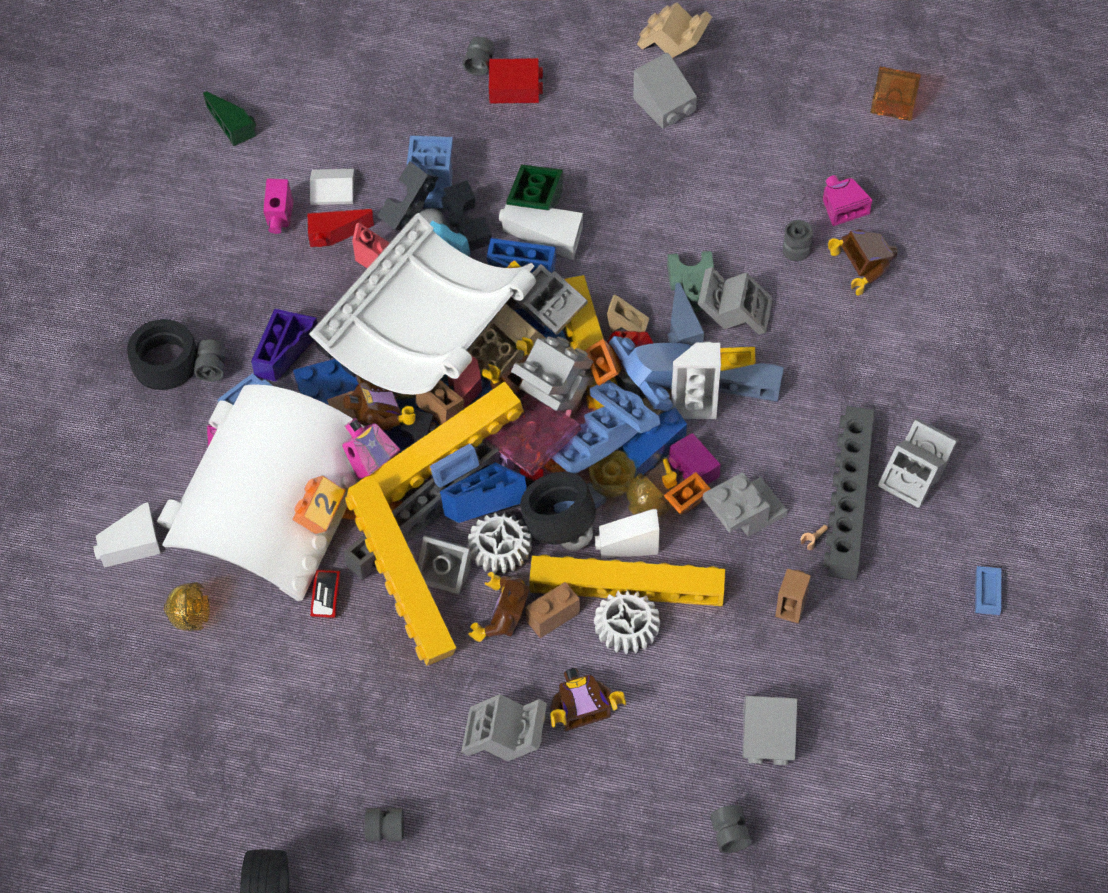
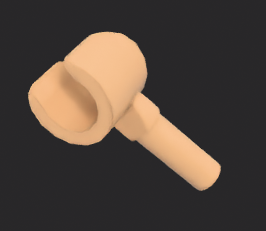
(813, 537)

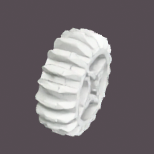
(509, 552)
(636, 613)

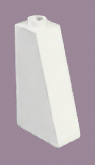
(544, 227)

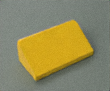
(737, 357)

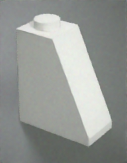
(629, 536)
(128, 538)

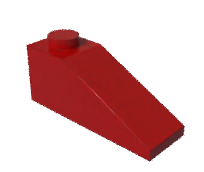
(336, 226)

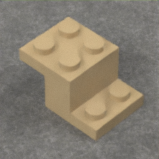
(674, 30)

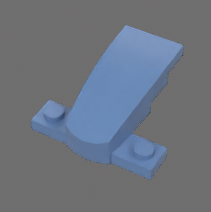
(650, 367)
(606, 427)

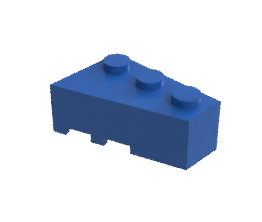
(504, 252)
(653, 445)
(483, 493)

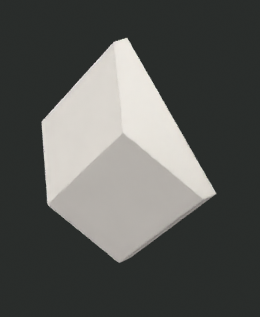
(331, 186)

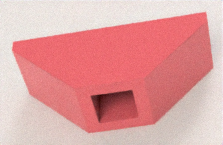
(367, 245)
(468, 383)

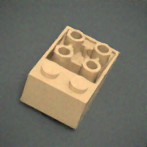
(499, 339)

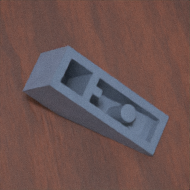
(684, 323)
(753, 381)

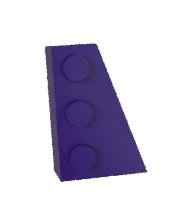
(282, 343)

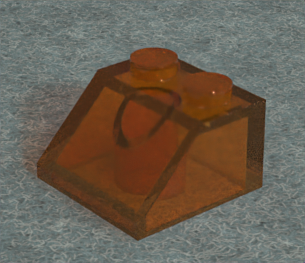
(895, 93)

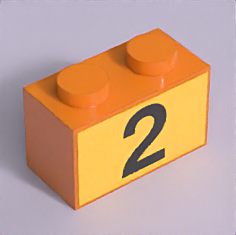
(318, 504)

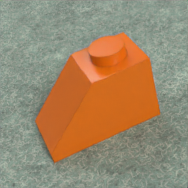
(606, 362)
(687, 493)

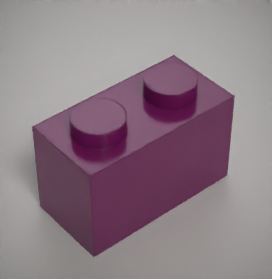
(692, 456)

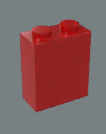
(515, 80)

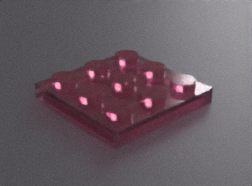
(534, 435)

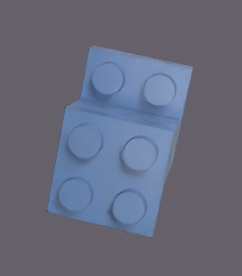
(434, 155)

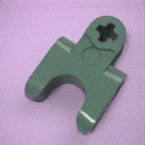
(689, 276)

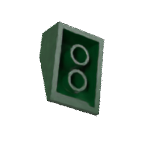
(536, 187)

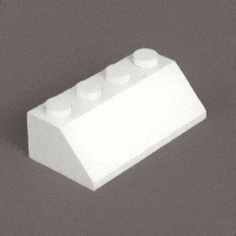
(697, 381)

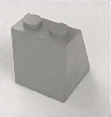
(663, 91)
(769, 729)

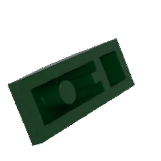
(231, 119)

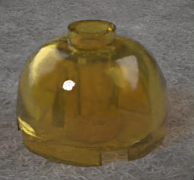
(612, 474)
(645, 496)
(187, 607)

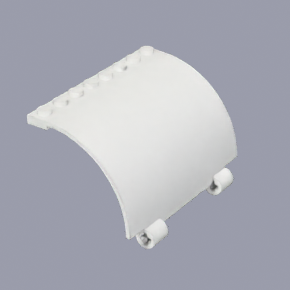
(417, 311)
(253, 479)

